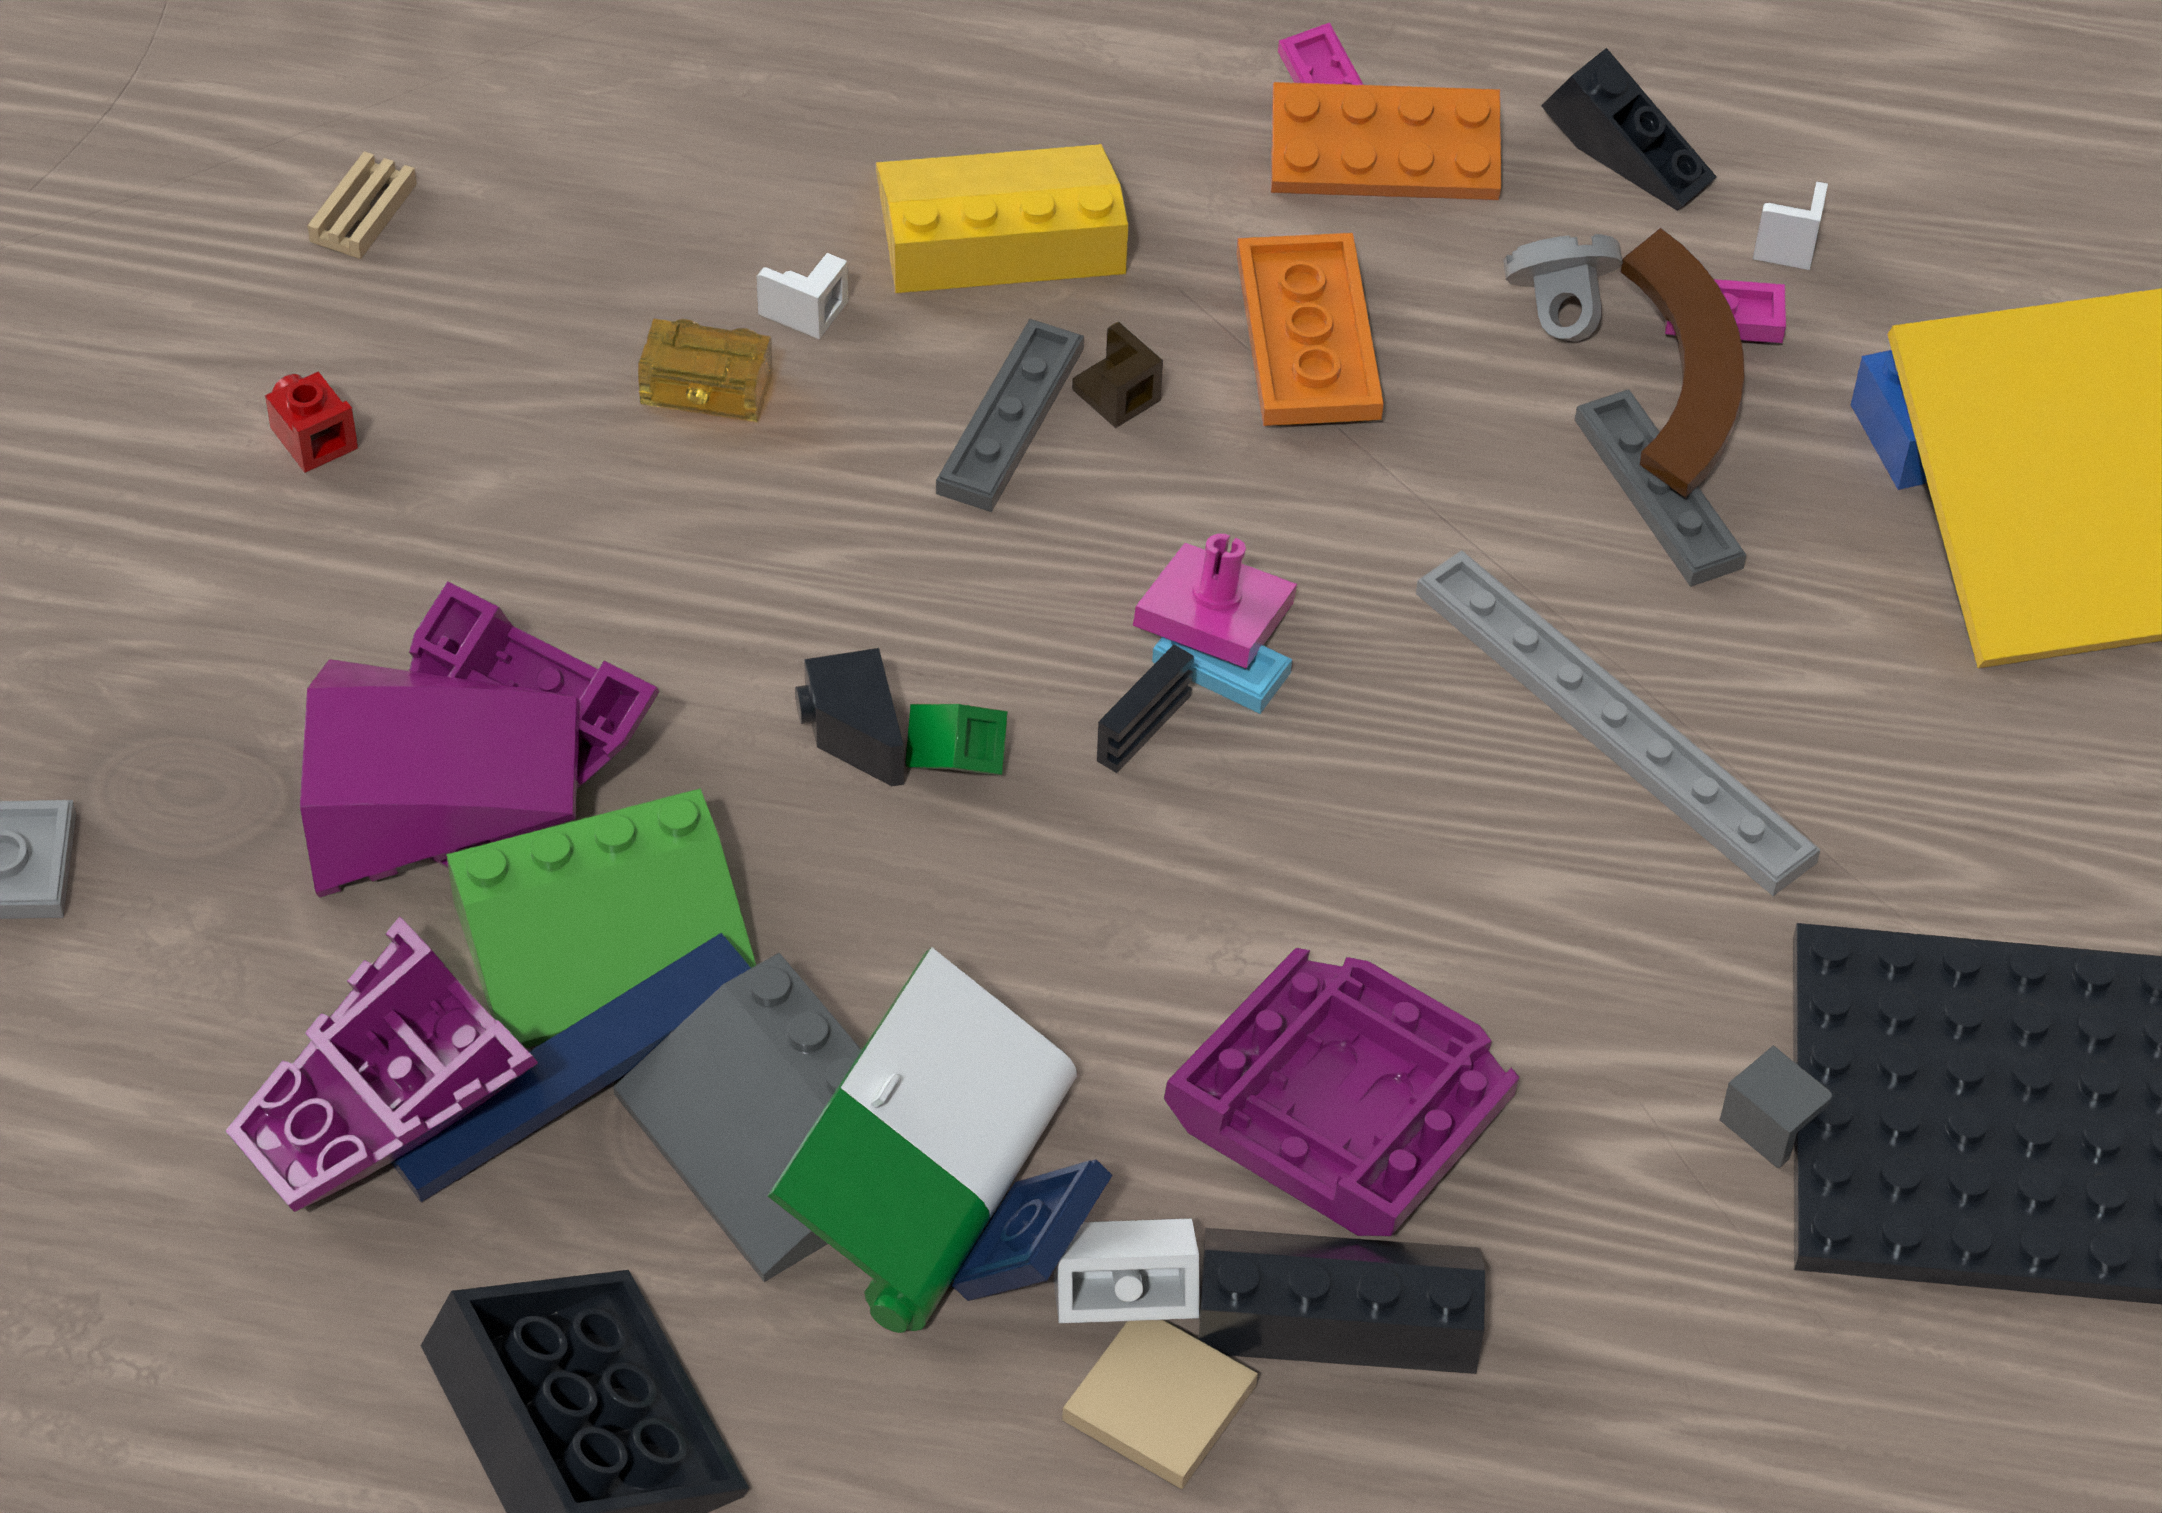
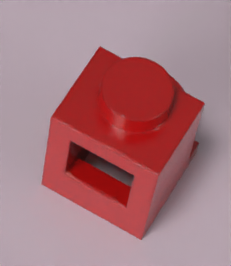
(304, 407)

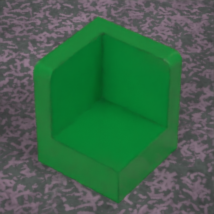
(956, 738)

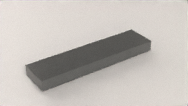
(1009, 415)
(1683, 526)

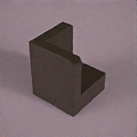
(1124, 380)

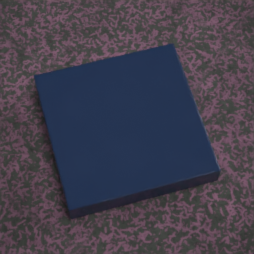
(1031, 1230)

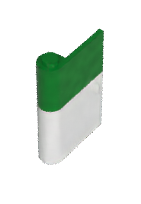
(924, 1138)

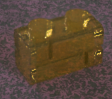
(705, 369)

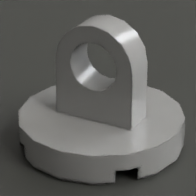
(1564, 270)

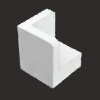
(1790, 233)
(802, 301)

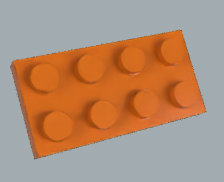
(1386, 141)
(1309, 329)

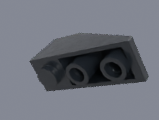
(1625, 131)

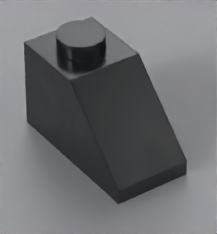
(853, 712)

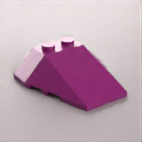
(477, 642)

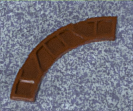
(1709, 360)

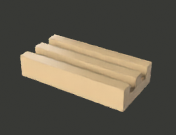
(352, 201)

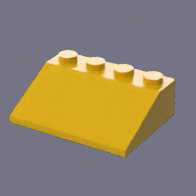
(1003, 218)

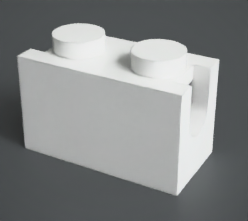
(1129, 1272)

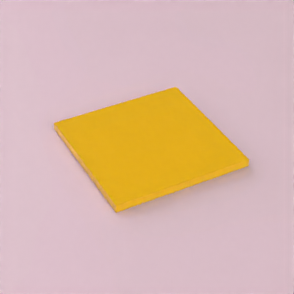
(2045, 469)

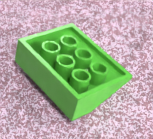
(592, 909)

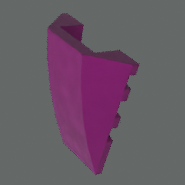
(427, 766)
(377, 1076)

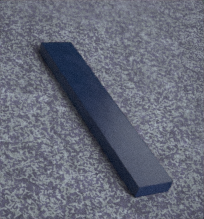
(574, 1066)

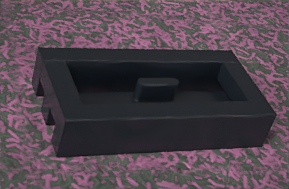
(1144, 708)

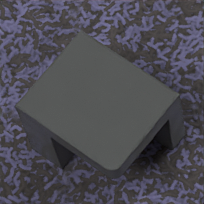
(1772, 1104)

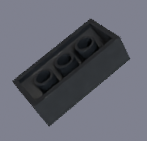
(1342, 1300)

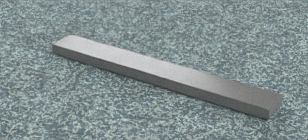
(1619, 723)

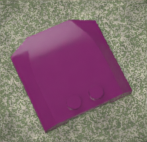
(1343, 1089)

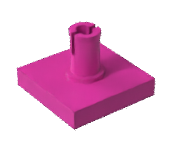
(1215, 601)

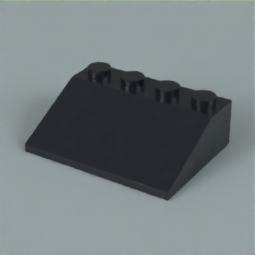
(578, 1399)

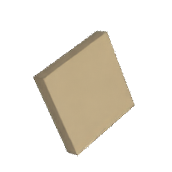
(1160, 1398)

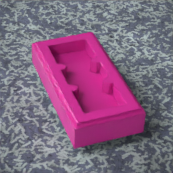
(1317, 58)

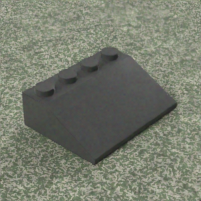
(736, 1100)

